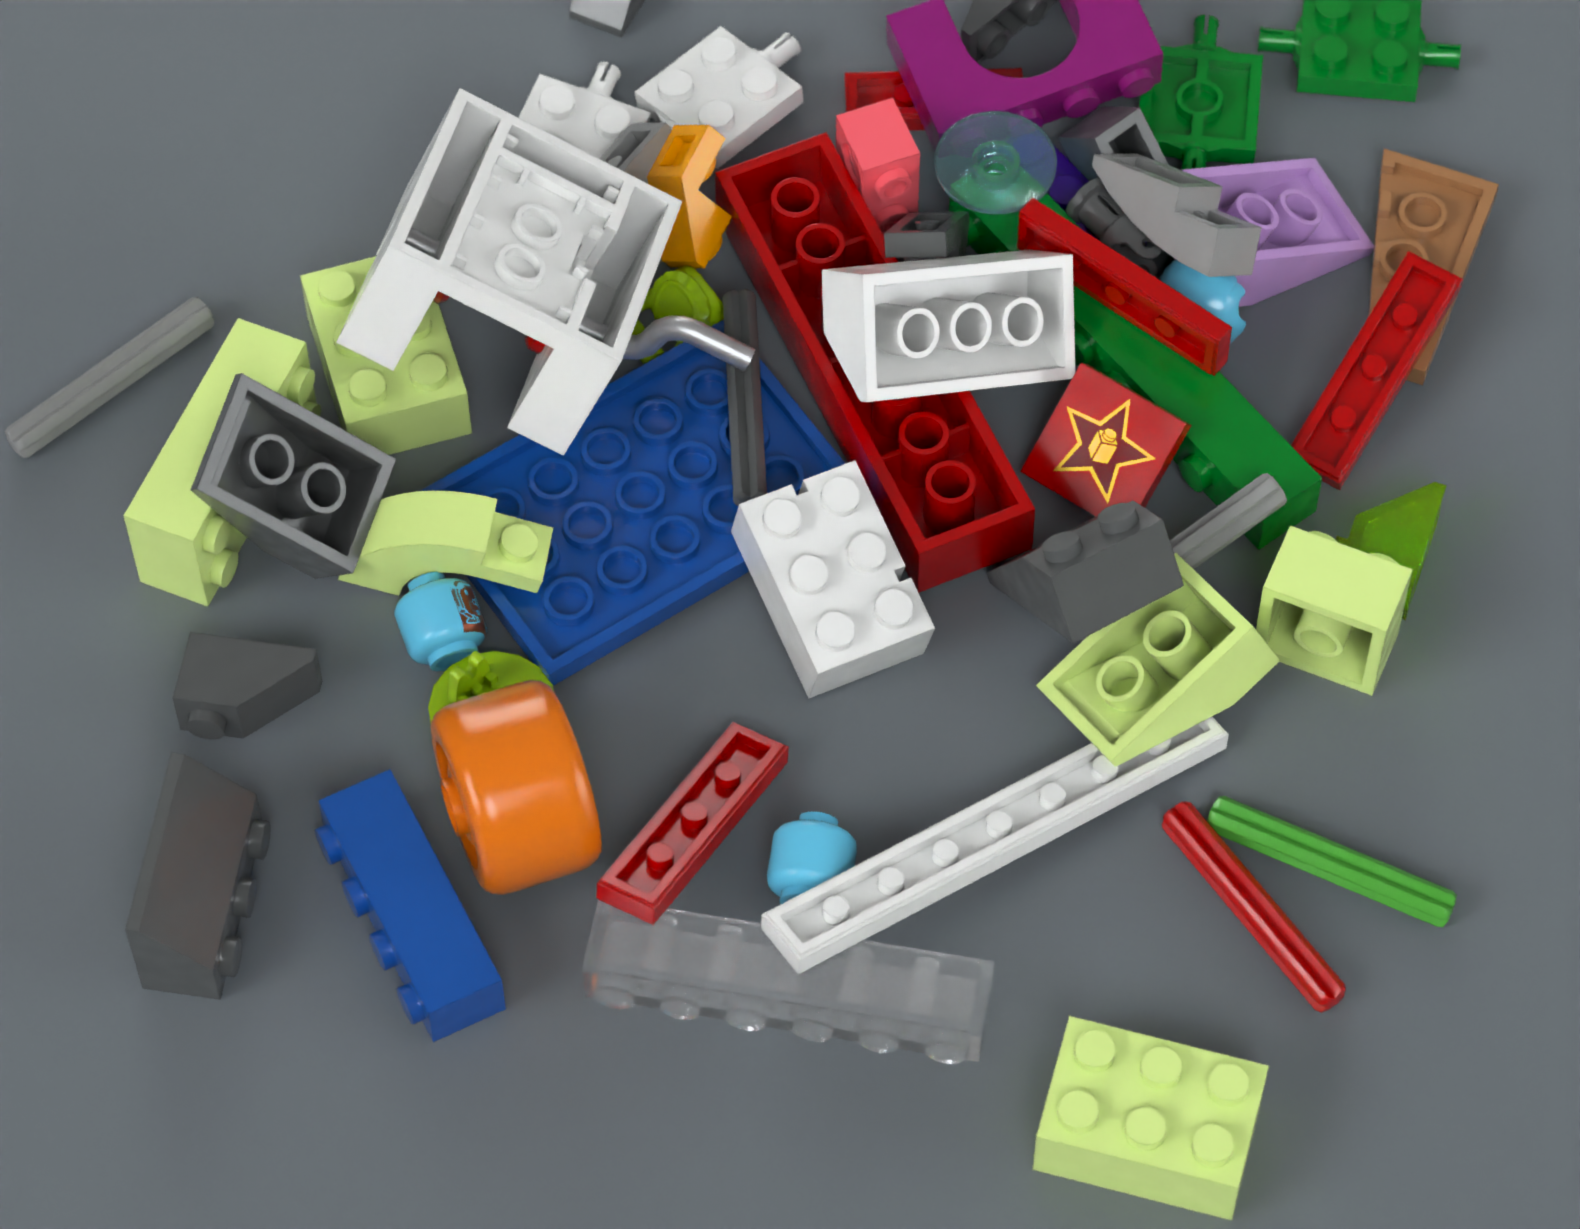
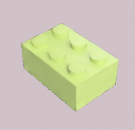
(386, 408)
(1150, 1117)

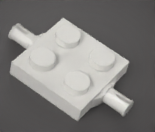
(727, 88)
(580, 114)

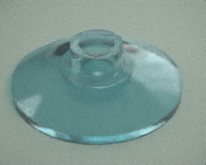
(995, 144)

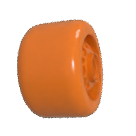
(516, 787)

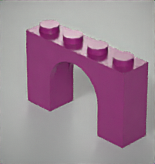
(1110, 60)

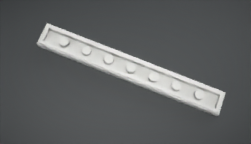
(973, 845)

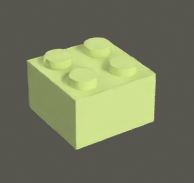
(1332, 608)

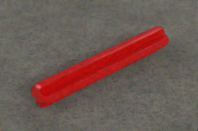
(1253, 906)

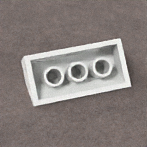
(951, 323)

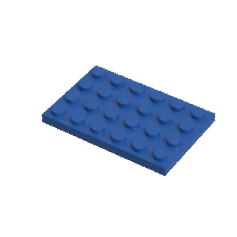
(634, 506)

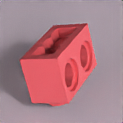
(880, 160)

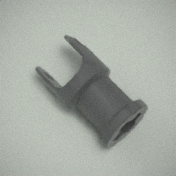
(1111, 226)

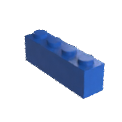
(411, 906)

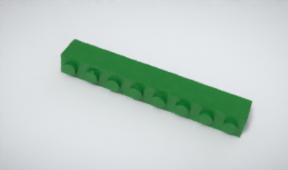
(1227, 437)

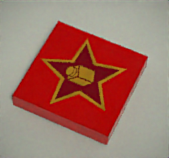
(1104, 444)

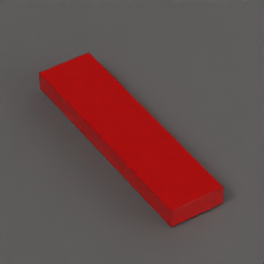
(1128, 289)
(1375, 368)
(692, 823)

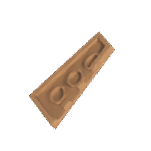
(1433, 216)

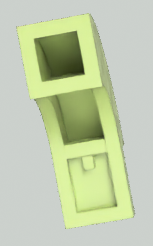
(450, 535)

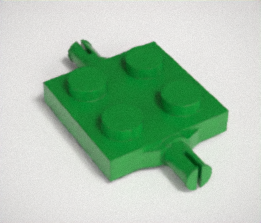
(1360, 48)
(1205, 101)

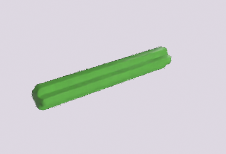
(1332, 861)

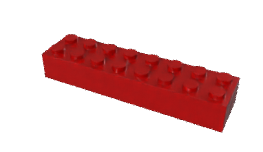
(923, 457)

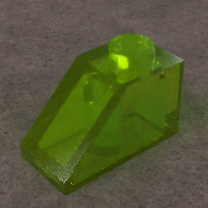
(1400, 530)

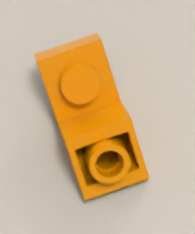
(679, 171)

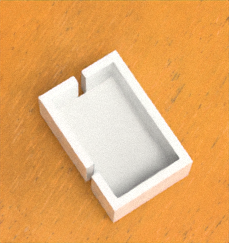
(832, 579)

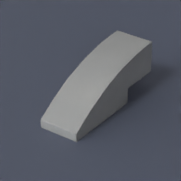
(1179, 214)

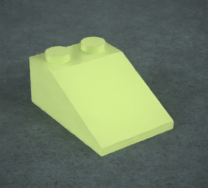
(1159, 670)

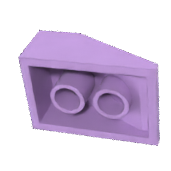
(1301, 222)

